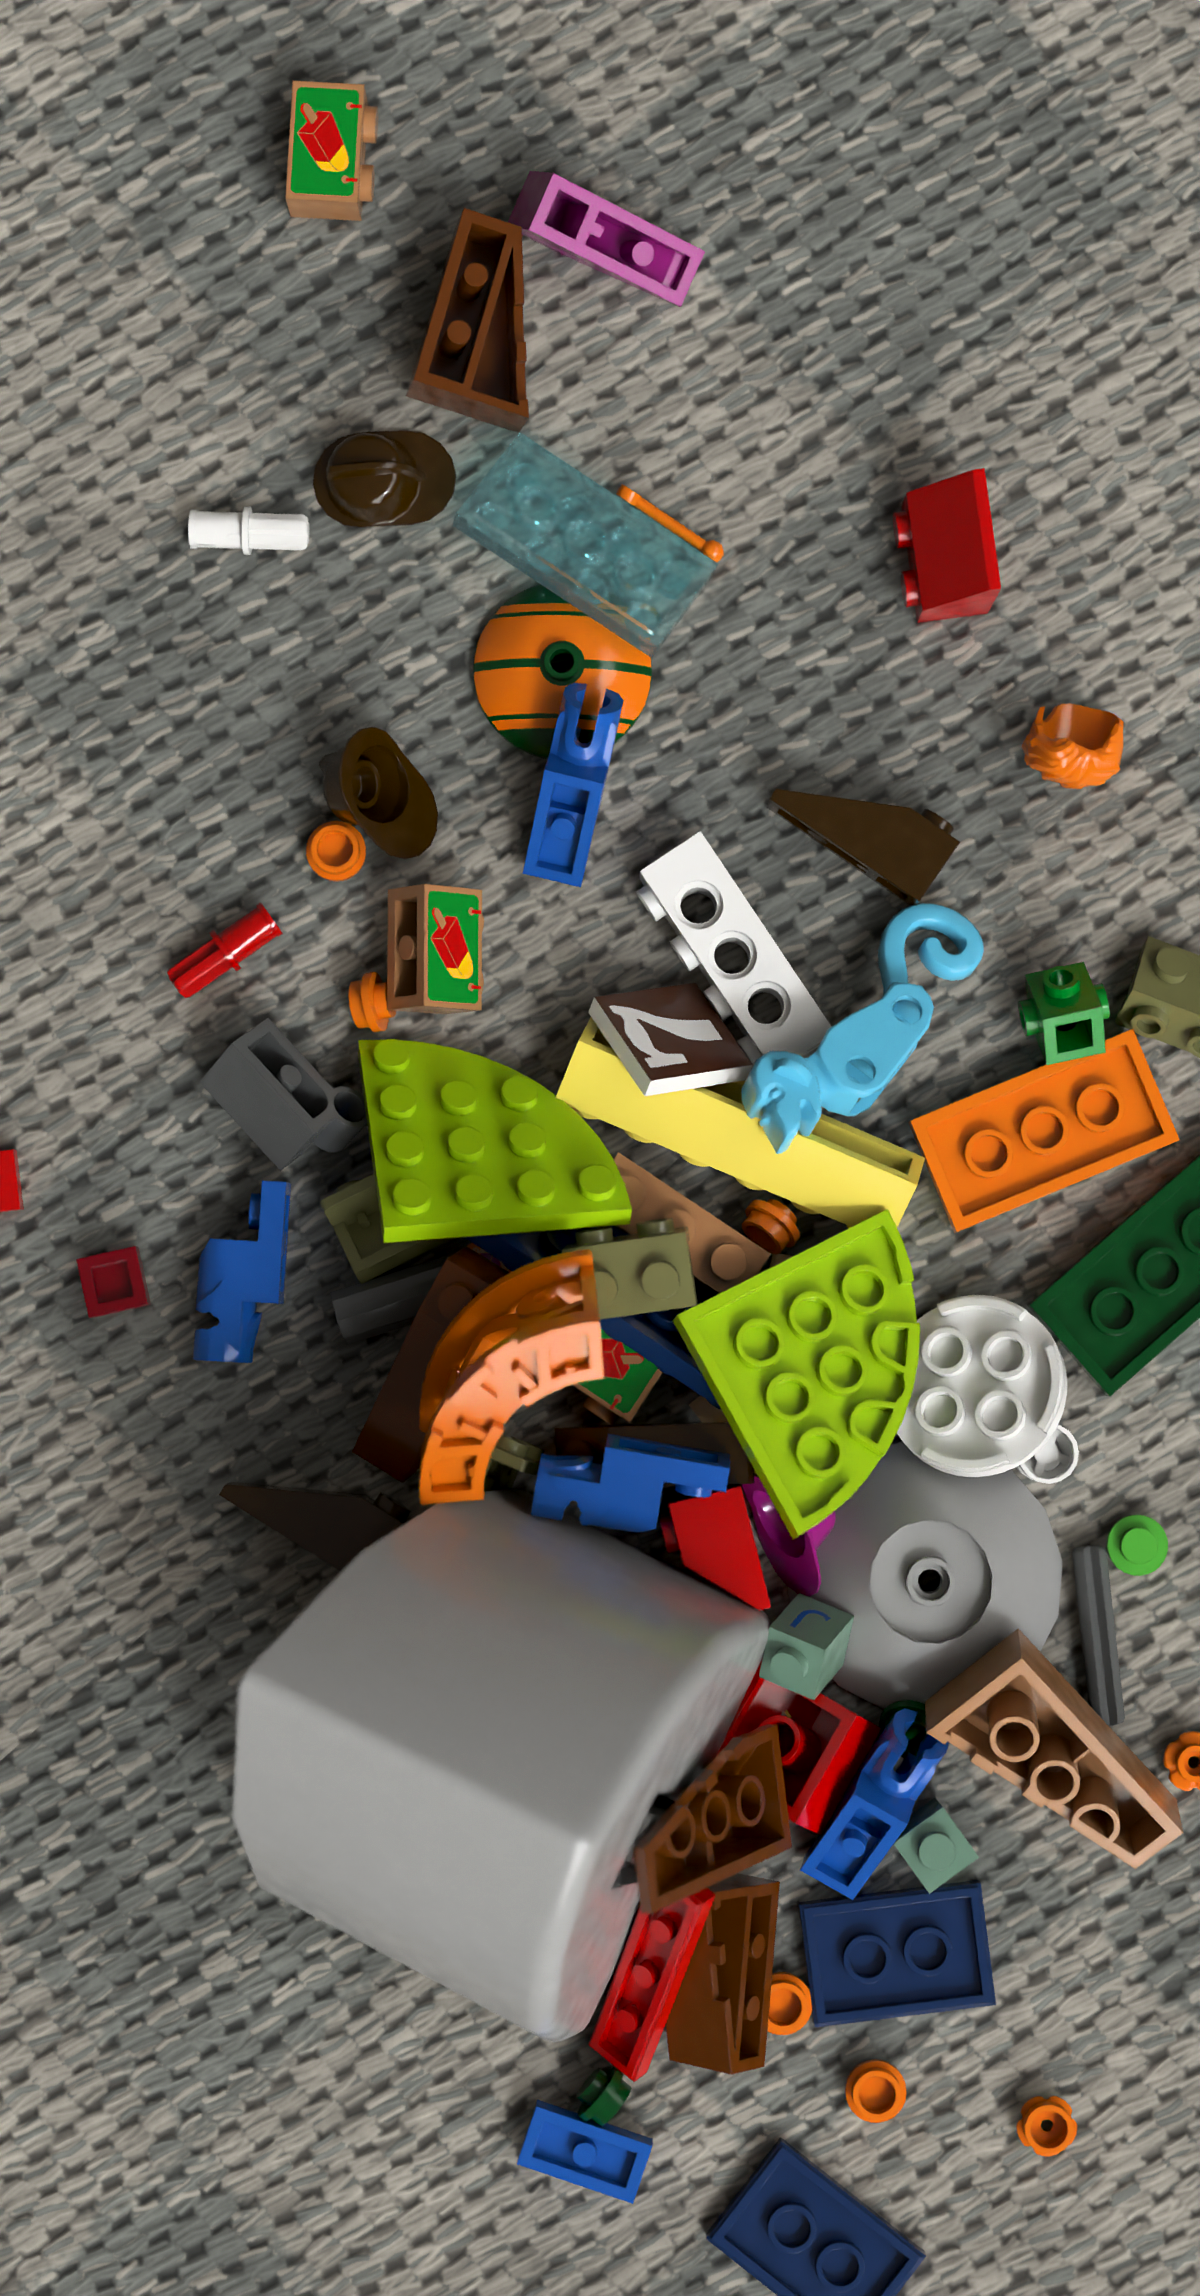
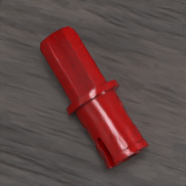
(223, 951)

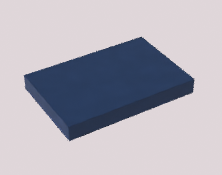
(897, 1953)
(811, 2234)

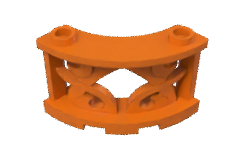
(502, 1352)

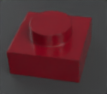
(113, 1282)

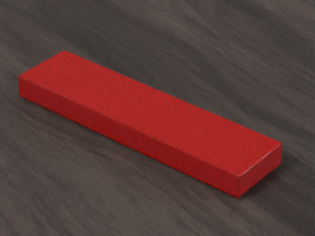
(648, 1983)

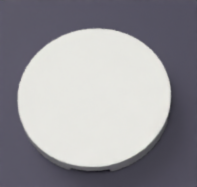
(983, 1387)

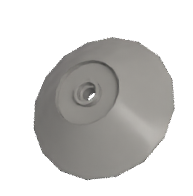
(992, 1563)

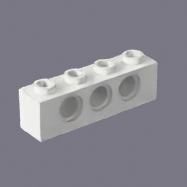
(697, 869)

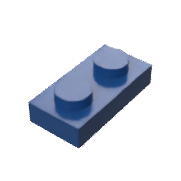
(585, 2152)

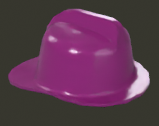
(791, 1558)

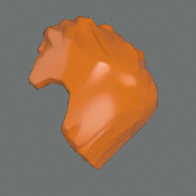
(1075, 745)

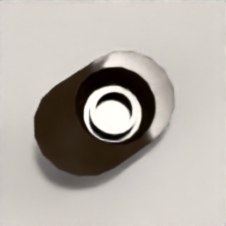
(384, 479)
(381, 792)

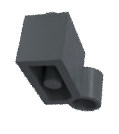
(282, 1097)

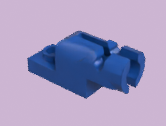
(572, 790)
(240, 1274)
(629, 1483)
(873, 1808)

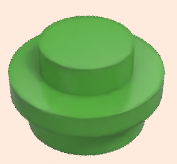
(1137, 1545)

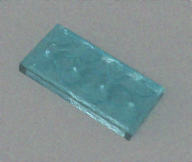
(585, 544)

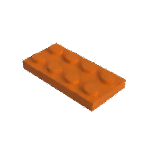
(1043, 1131)

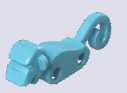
(867, 1046)

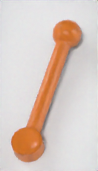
(710, 548)

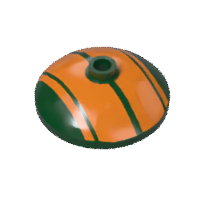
(525, 693)

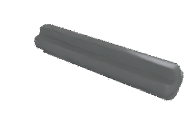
(1098, 1633)

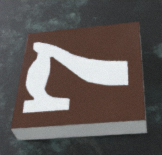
(670, 1039)

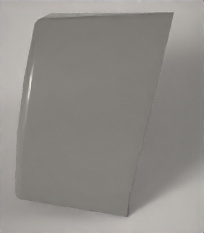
(482, 1744)

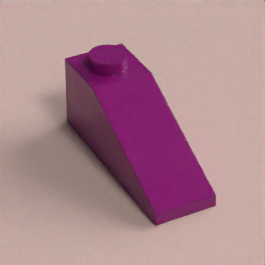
(605, 237)

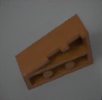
(475, 330)
(726, 1991)

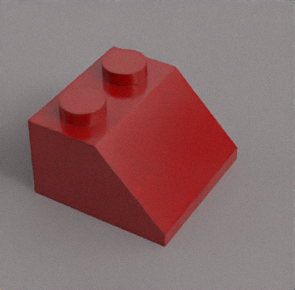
(948, 548)
(717, 1542)
(817, 1746)

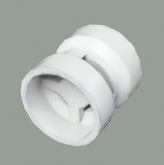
(1054, 1460)

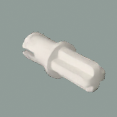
(247, 530)

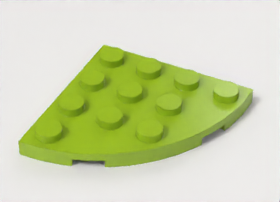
(478, 1148)
(814, 1365)

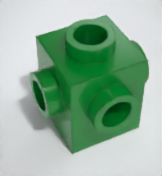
(1065, 1013)

